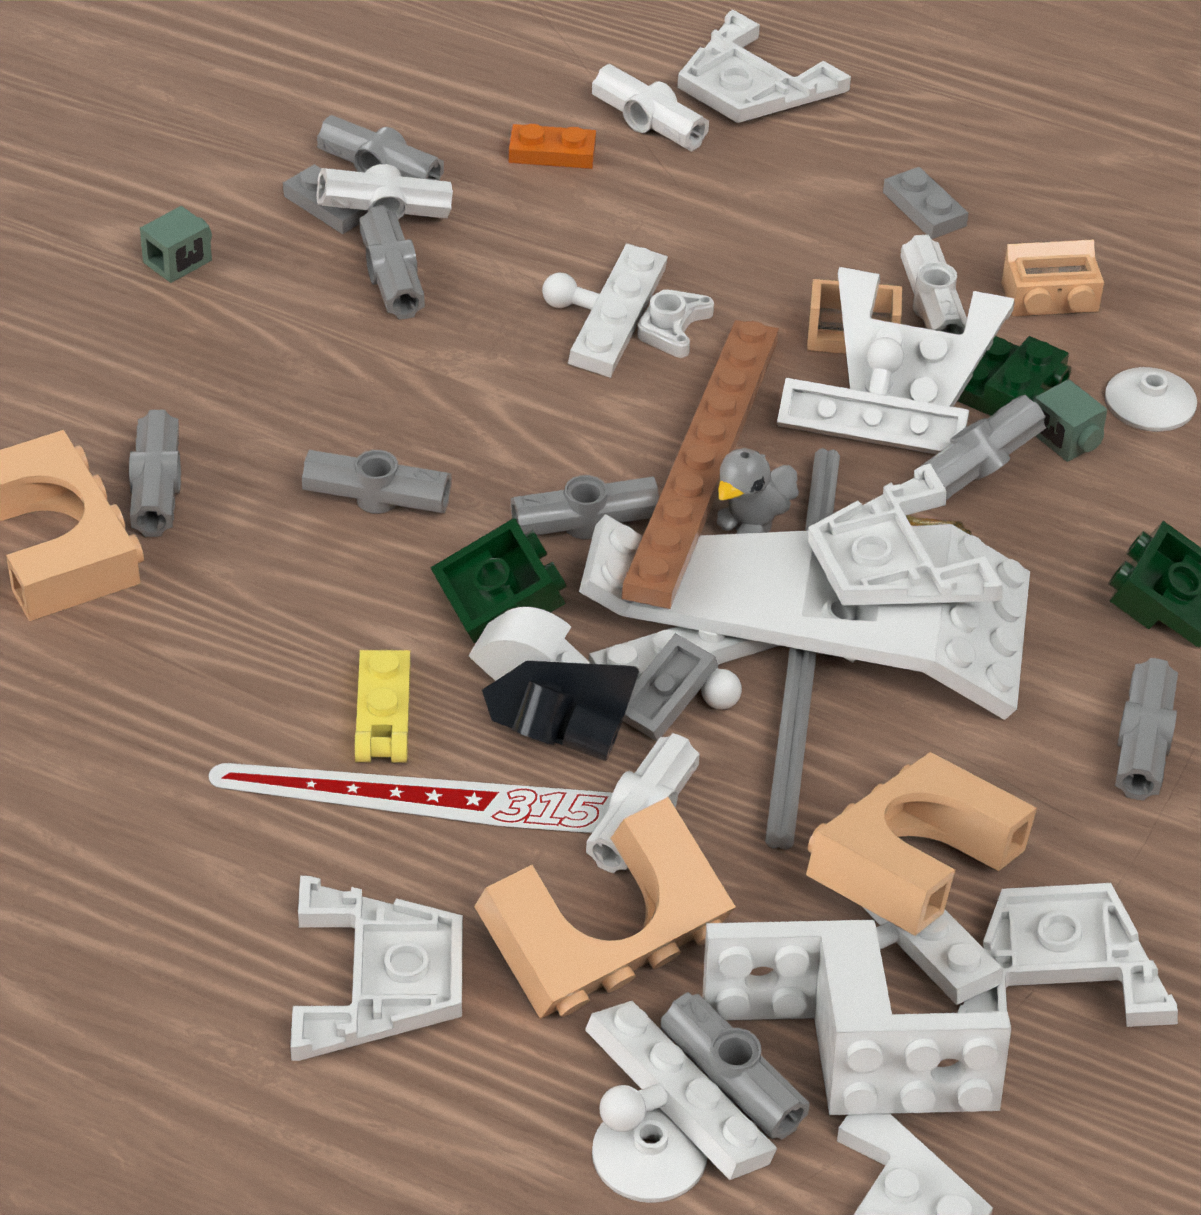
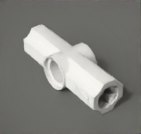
(650, 107)
(381, 187)
(933, 285)
(658, 777)

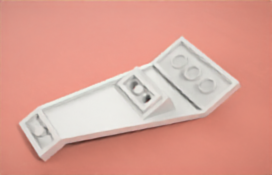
(779, 595)

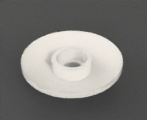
(1150, 399)
(645, 1169)

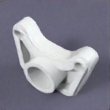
(669, 317)

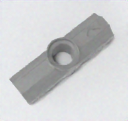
(375, 148)
(391, 262)
(987, 444)
(155, 473)
(376, 481)
(584, 504)
(1146, 729)
(735, 1065)

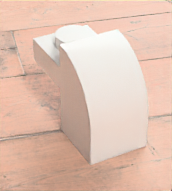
(520, 637)

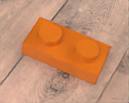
(552, 146)

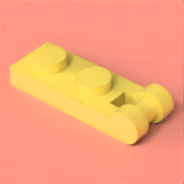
(383, 705)

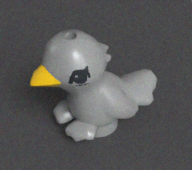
(753, 491)

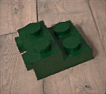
(1014, 371)
(499, 575)
(1162, 582)

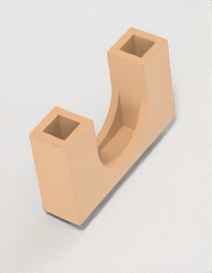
(87, 560)
(930, 799)
(563, 965)

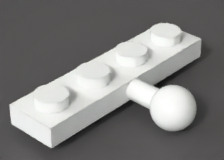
(613, 311)
(871, 414)
(721, 688)
(946, 956)
(677, 1088)

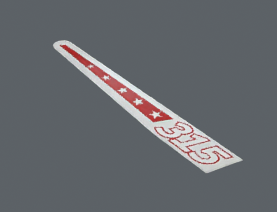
(436, 798)

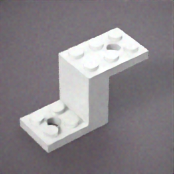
(866, 1053)

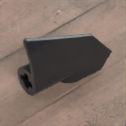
(564, 703)

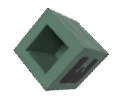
(176, 244)
(1071, 420)

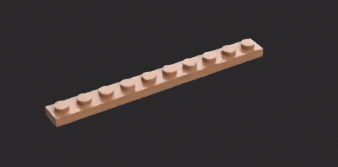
(695, 473)

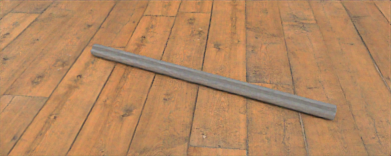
(798, 684)

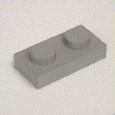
(302, 191)
(925, 202)
(668, 686)

